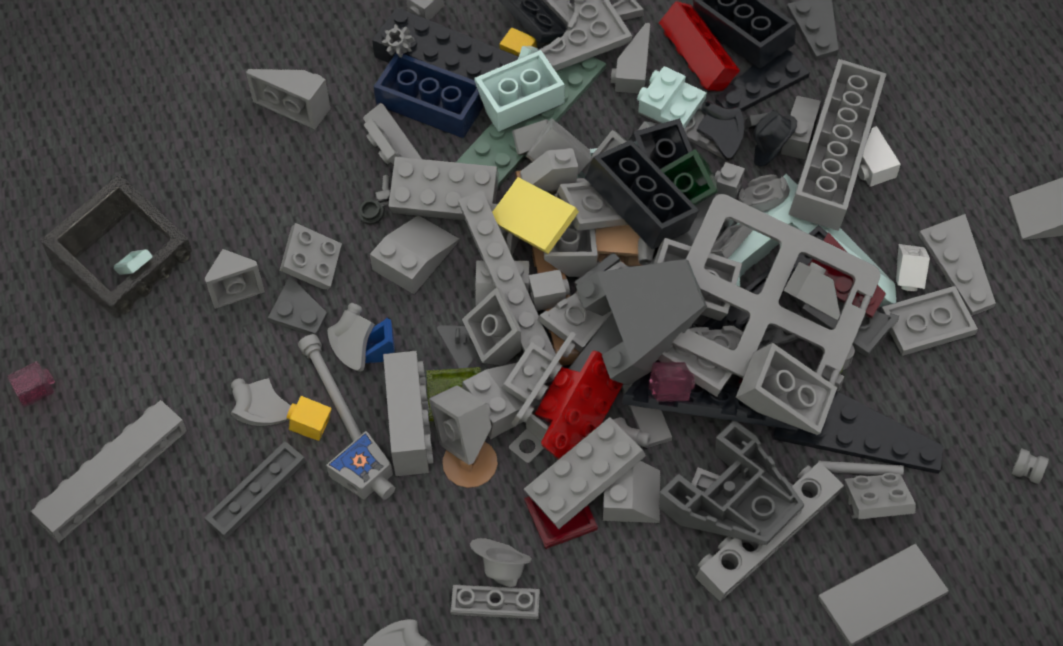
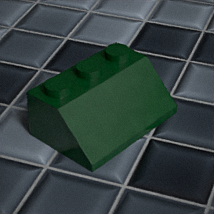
(692, 177)

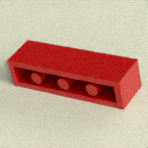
(698, 47)

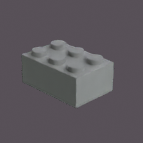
(717, 265)

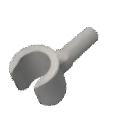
(385, 193)

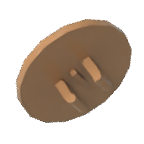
(473, 474)

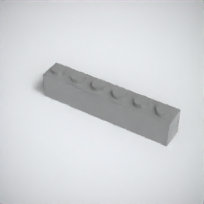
(109, 471)

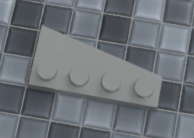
(958, 258)

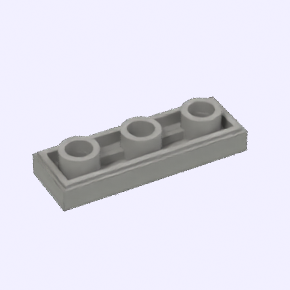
(512, 603)

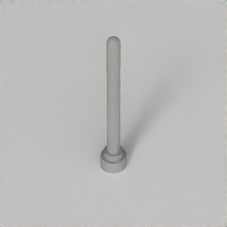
(311, 347)

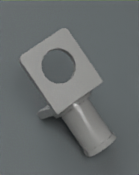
(534, 431)

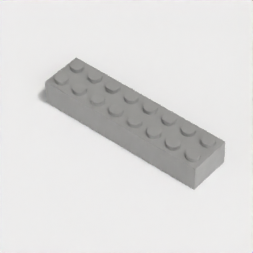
(837, 145)

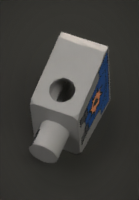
(362, 468)

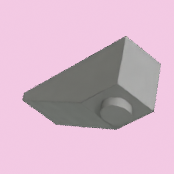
(632, 64)
(805, 112)

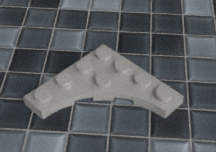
(591, 31)

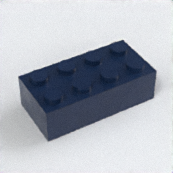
(429, 95)

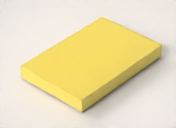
(534, 215)

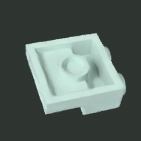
(670, 97)

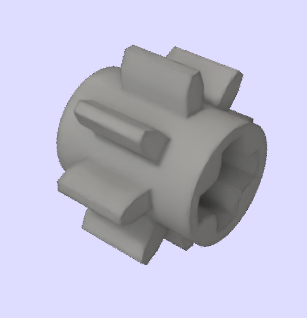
(397, 34)

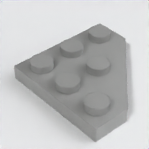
(706, 374)

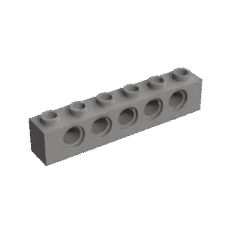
(722, 581)

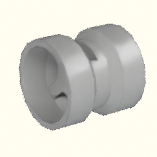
(1030, 466)

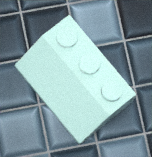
(520, 90)

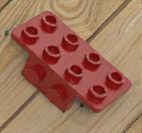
(576, 404)

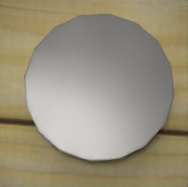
(765, 192)

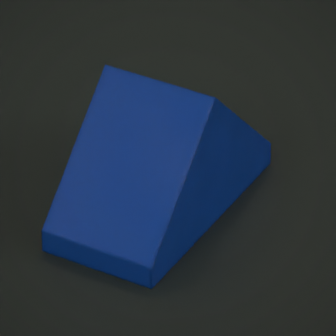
(380, 342)

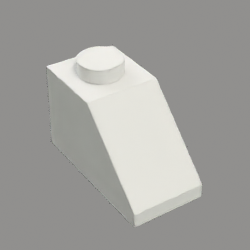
(878, 160)
(912, 267)

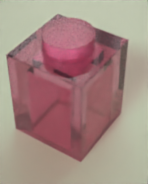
(671, 381)
(31, 383)

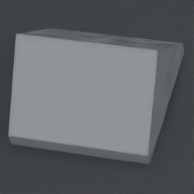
(556, 137)
(233, 279)

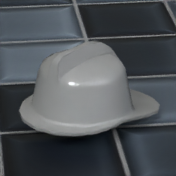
(500, 560)

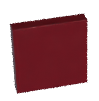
(550, 535)

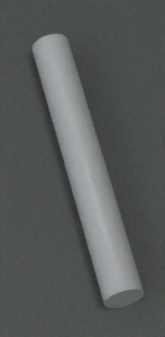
(862, 468)

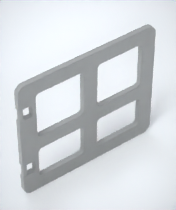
(765, 307)

